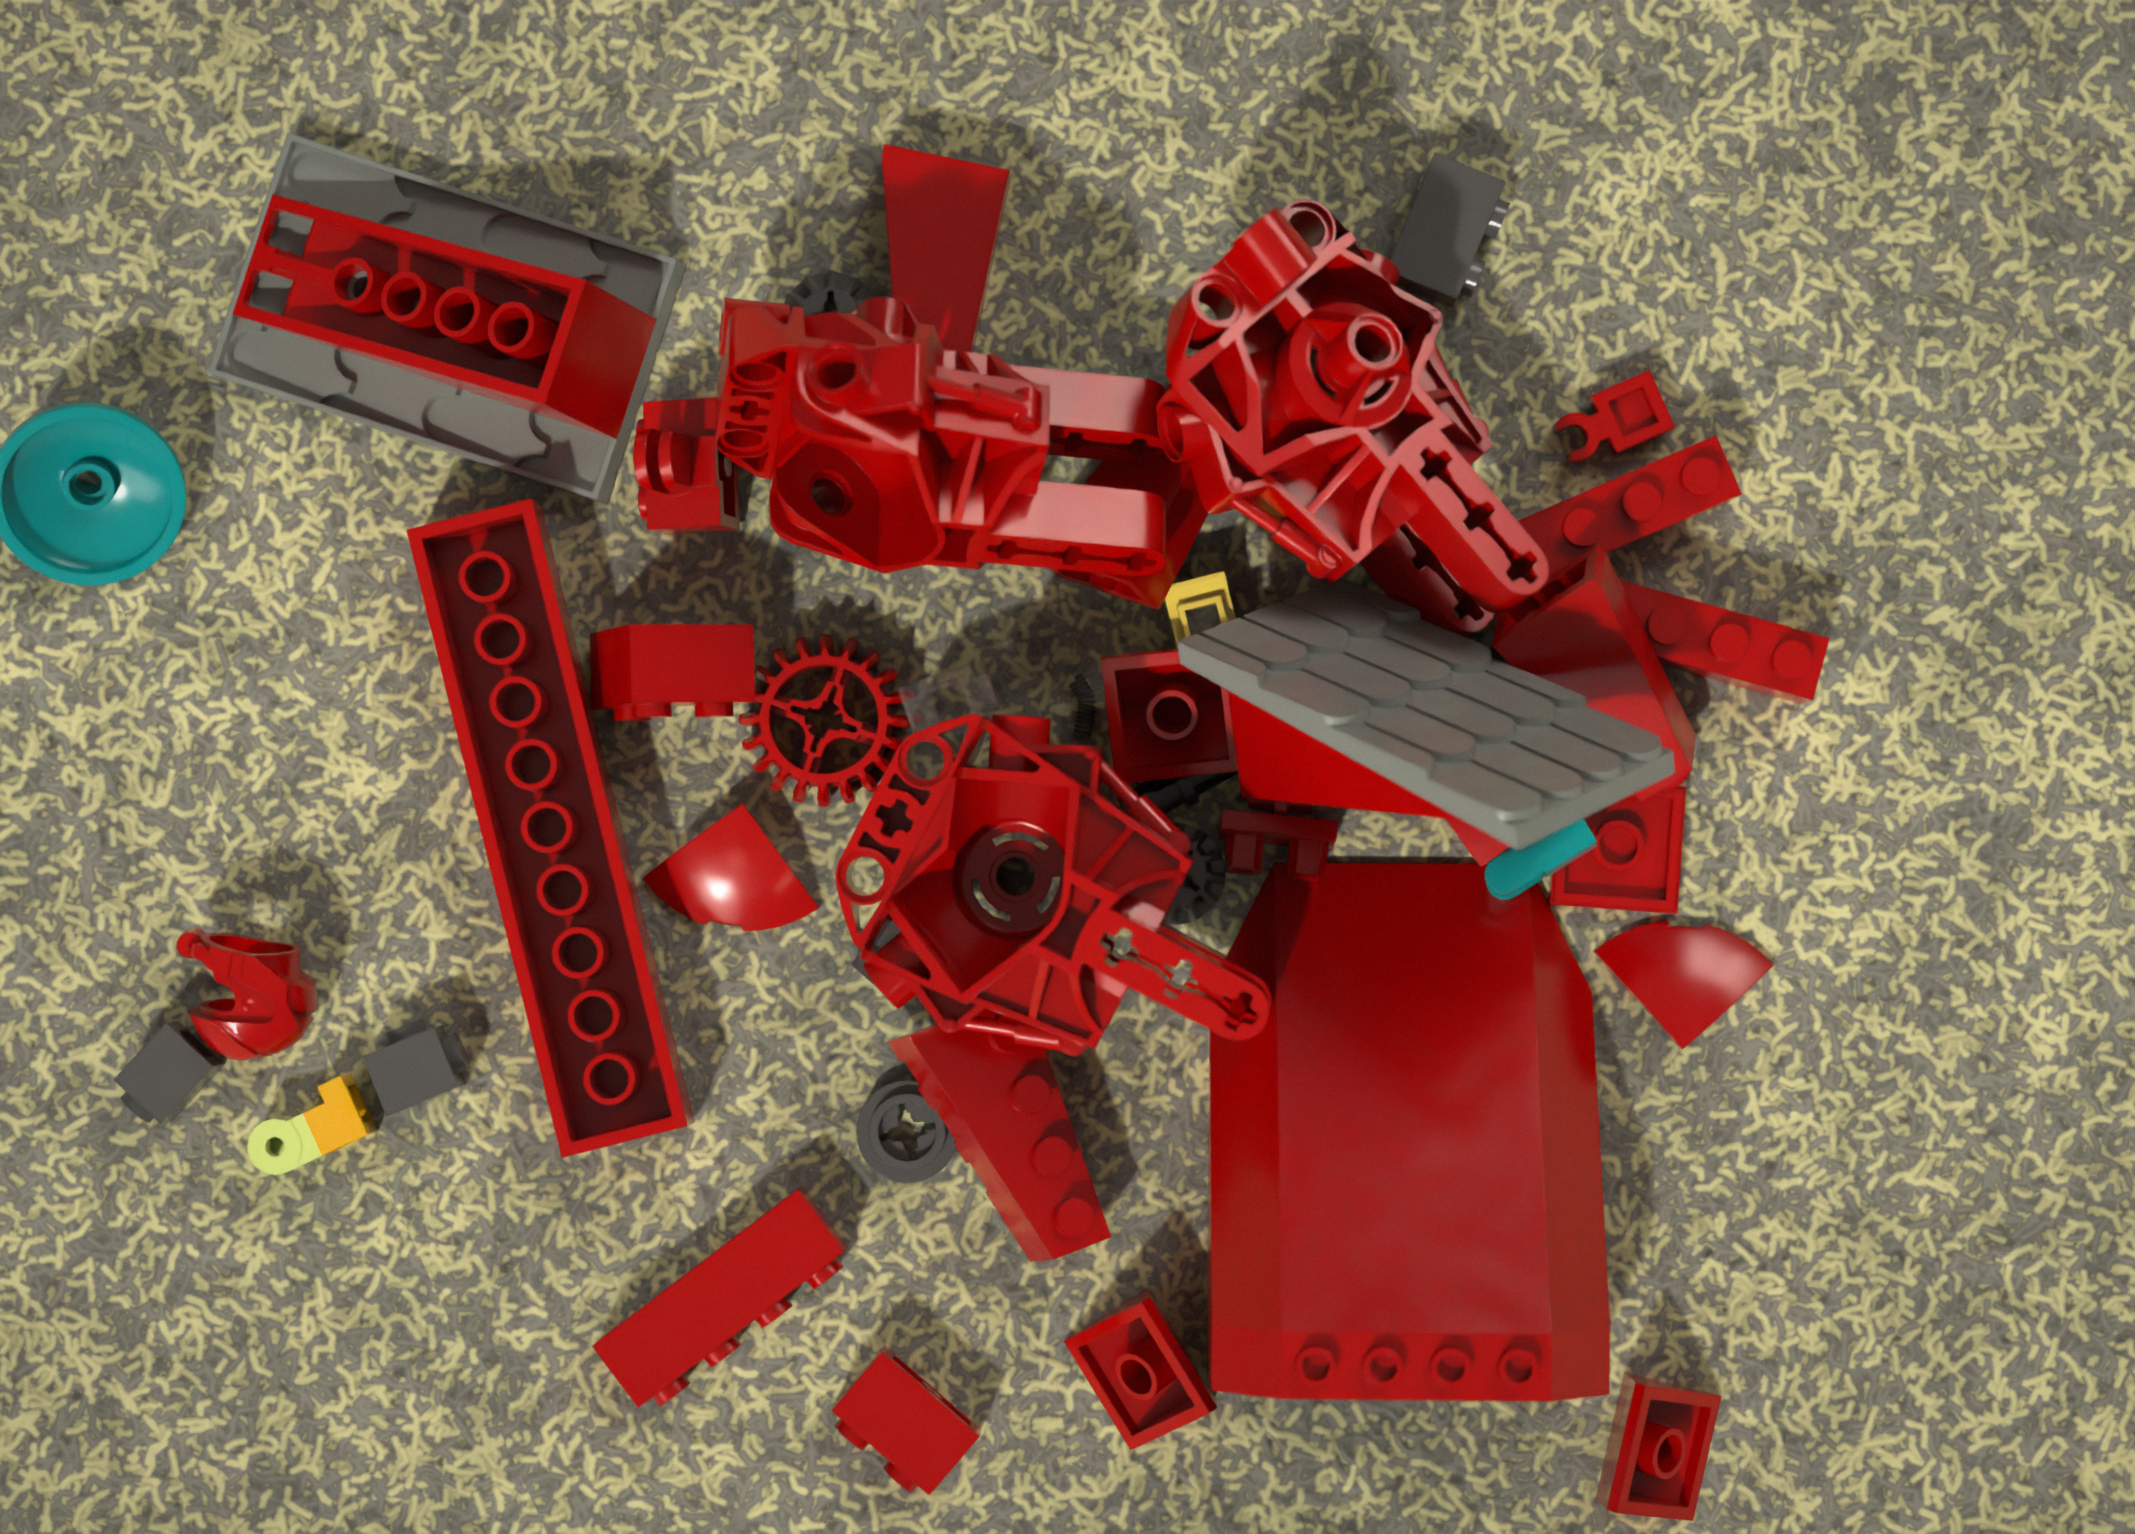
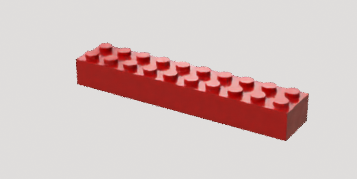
(550, 827)

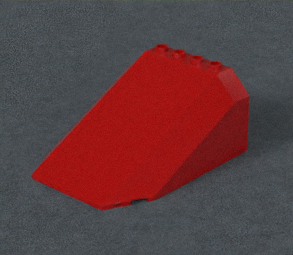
(1407, 1149)

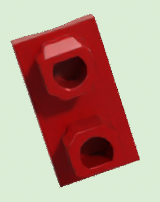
(1306, 838)

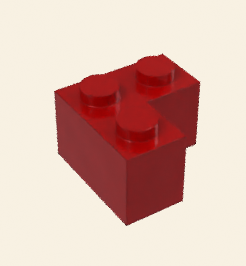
(658, 666)

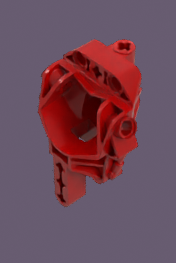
(930, 452)
(1353, 475)
(1046, 968)

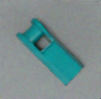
(1522, 868)

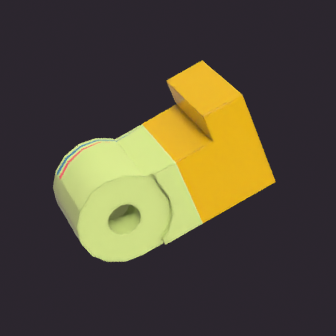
(295, 1141)

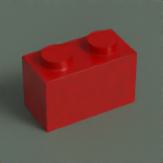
(904, 1422)

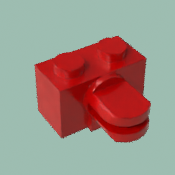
(680, 471)

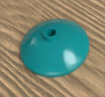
(81, 529)

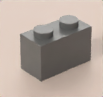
(1446, 228)

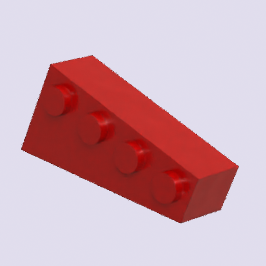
(1012, 1131)

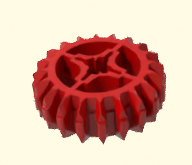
(774, 702)

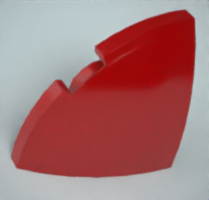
(732, 878)
(1683, 973)

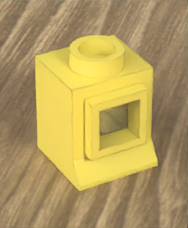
(1198, 605)

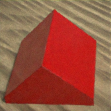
(1165, 718)
(1141, 1371)
(1657, 1449)

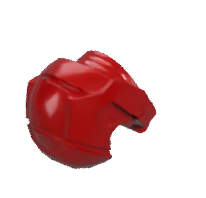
(270, 993)

